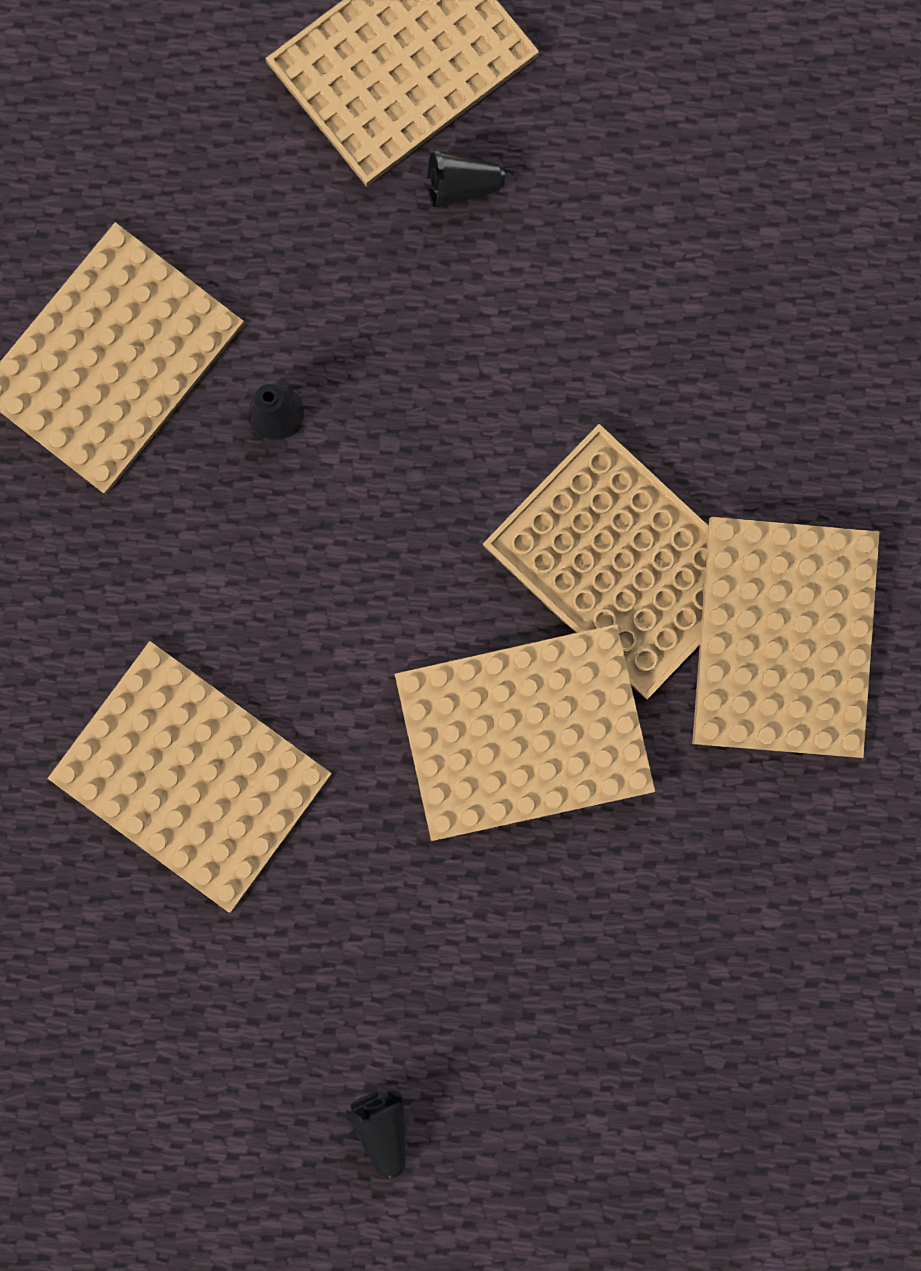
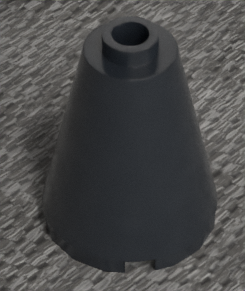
(461, 178)
(275, 412)
(381, 1131)

